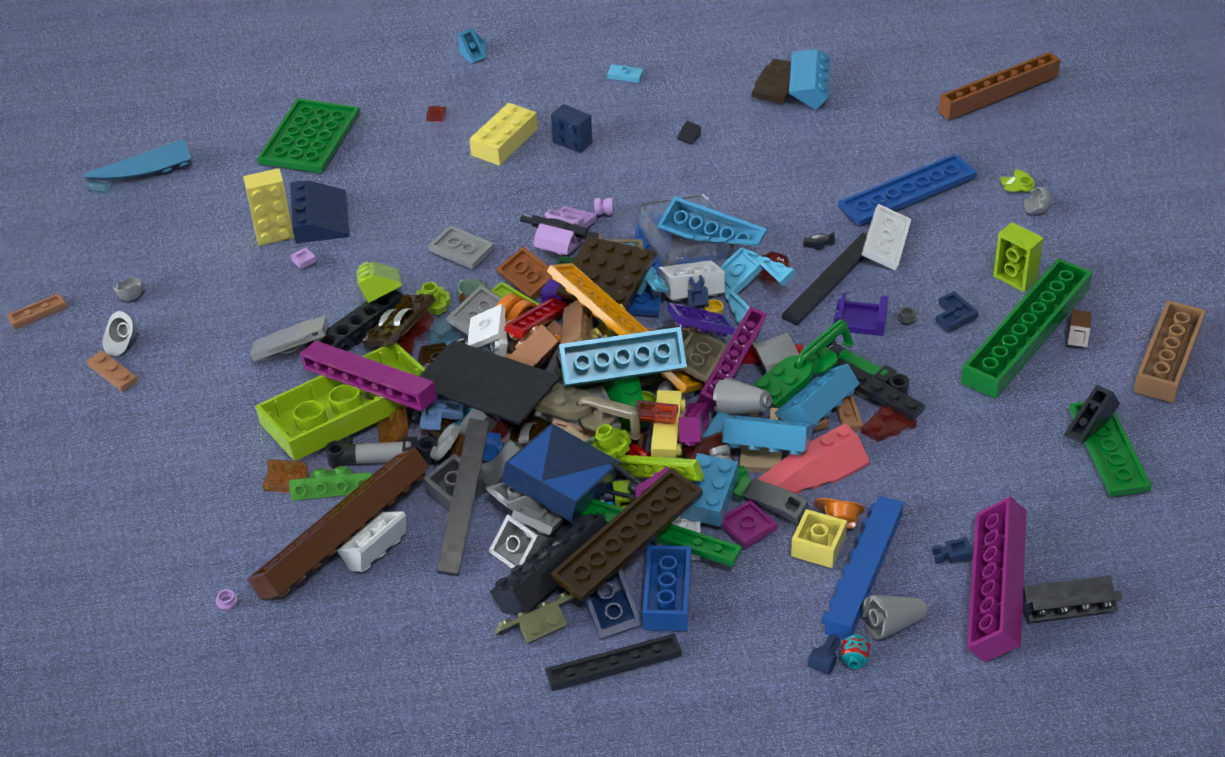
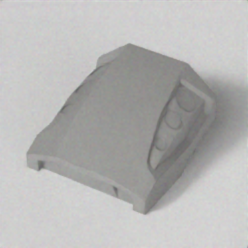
(775, 350)

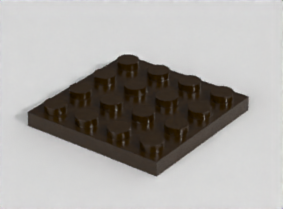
(613, 267)

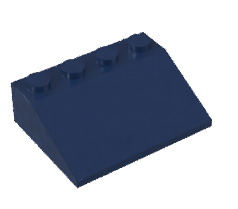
(318, 212)

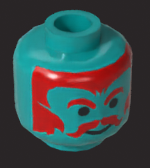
(855, 651)

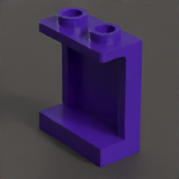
(863, 317)

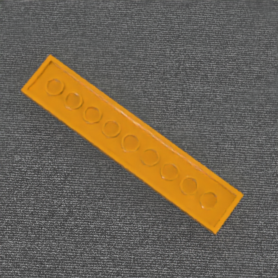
(613, 315)

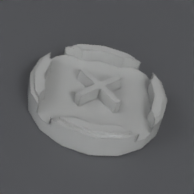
(445, 442)

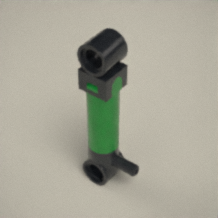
(883, 373)

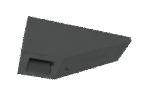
(777, 500)

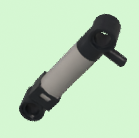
(365, 453)

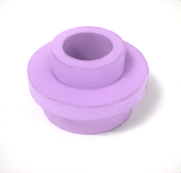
(226, 599)

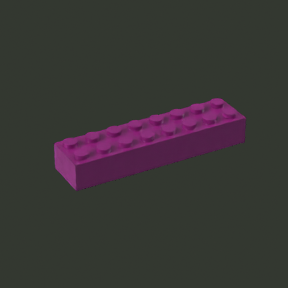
(997, 580)

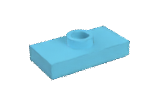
(625, 73)

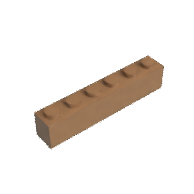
(576, 323)

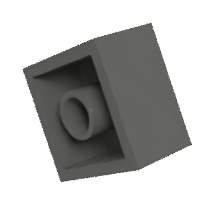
(442, 480)

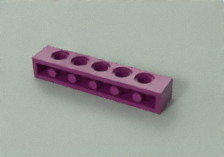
(734, 354)

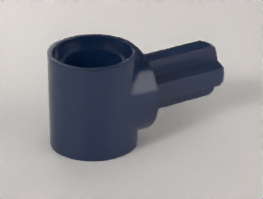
(824, 656)

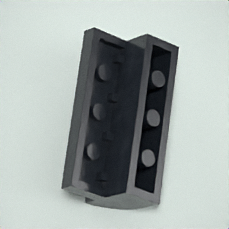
(1070, 598)

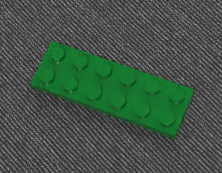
(1115, 458)

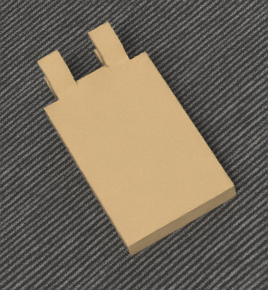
(760, 460)

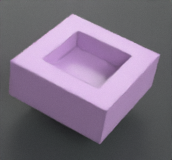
(303, 258)

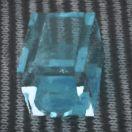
(442, 331)

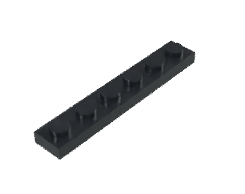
(885, 393)
(613, 662)

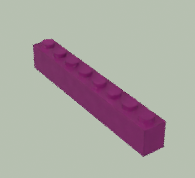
(369, 375)

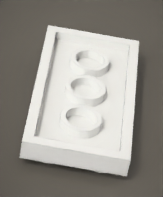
(886, 237)

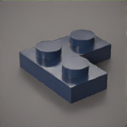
(957, 312)

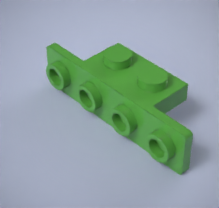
(327, 483)

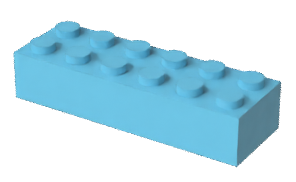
(622, 356)

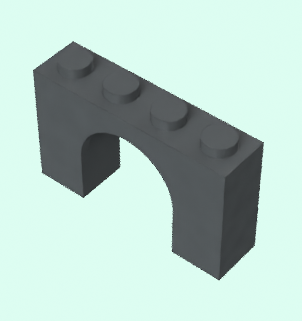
(493, 470)

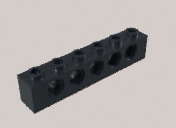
(356, 324)

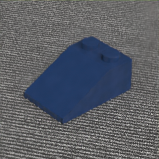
(613, 607)

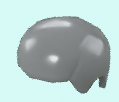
(1038, 202)
(129, 289)

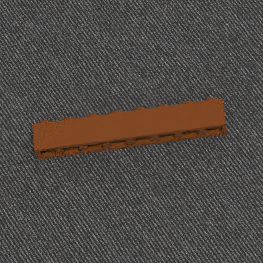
(999, 85)

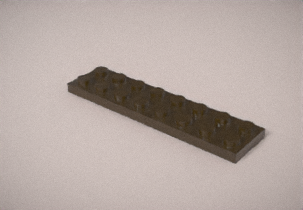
(626, 534)

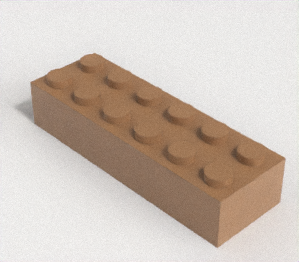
(1169, 351)

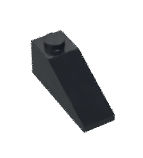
(1093, 414)

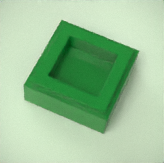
(738, 493)

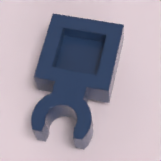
(698, 296)
(955, 550)

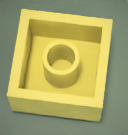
(819, 538)

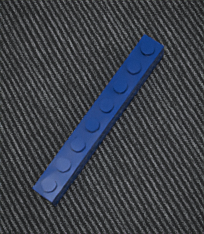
(863, 567)

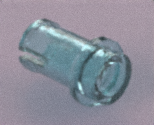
(93, 185)

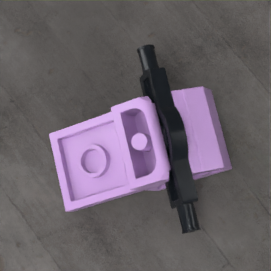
(561, 229)

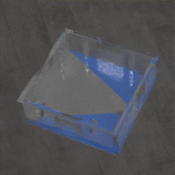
(673, 248)

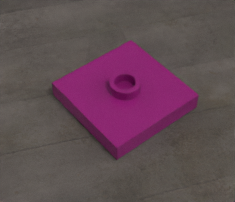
(748, 524)

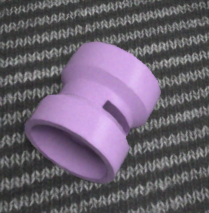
(603, 206)

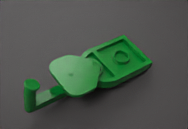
(798, 370)

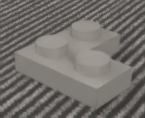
(544, 522)

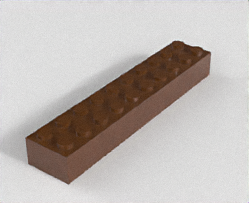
(338, 524)

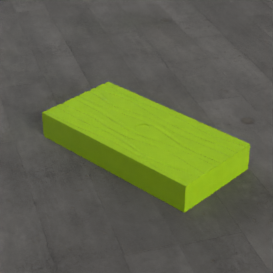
(328, 409)

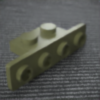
(539, 622)

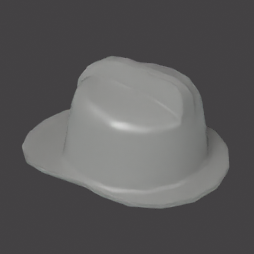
(118, 334)

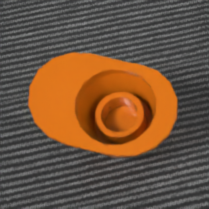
(840, 509)

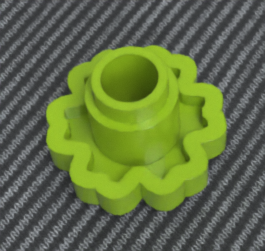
(442, 297)
(612, 440)

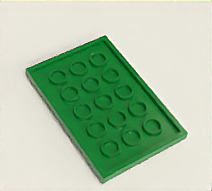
(308, 135)

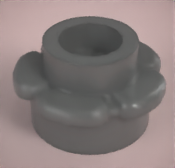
(907, 315)

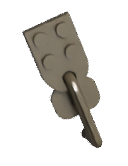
(592, 410)

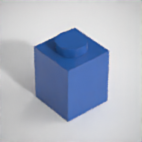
(493, 446)

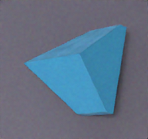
(471, 46)

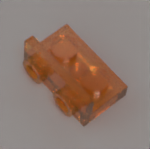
(394, 427)
(281, 472)

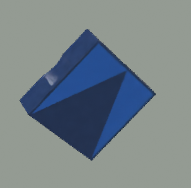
(560, 472)

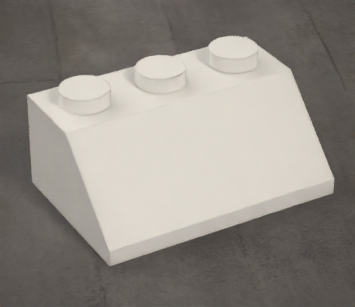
(677, 278)
(373, 540)

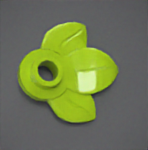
(1020, 182)

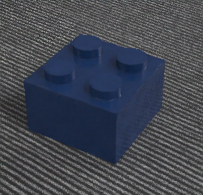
(571, 128)

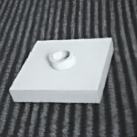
(486, 326)

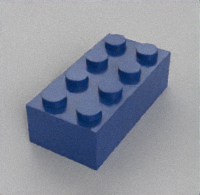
(667, 588)

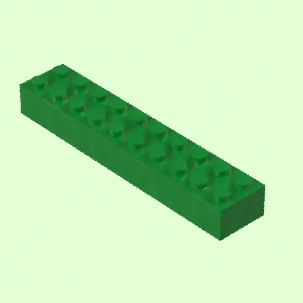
(1026, 328)

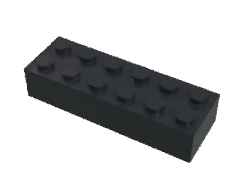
(532, 579)

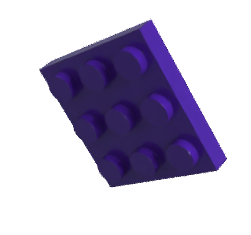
(701, 319)

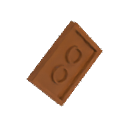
(525, 272)

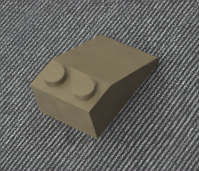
(702, 354)

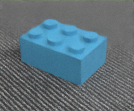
(717, 488)

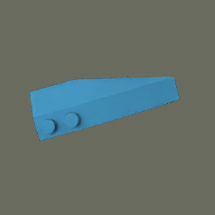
(145, 164)
(705, 224)

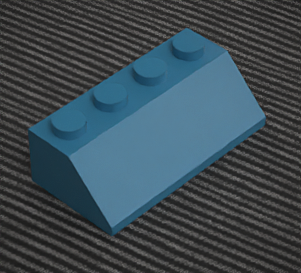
(810, 77)
(819, 396)
(767, 433)

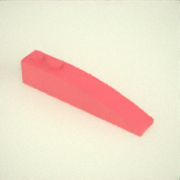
(826, 460)

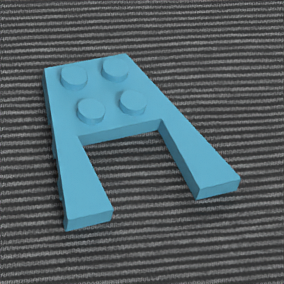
(742, 269)

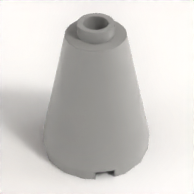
(740, 398)
(891, 614)

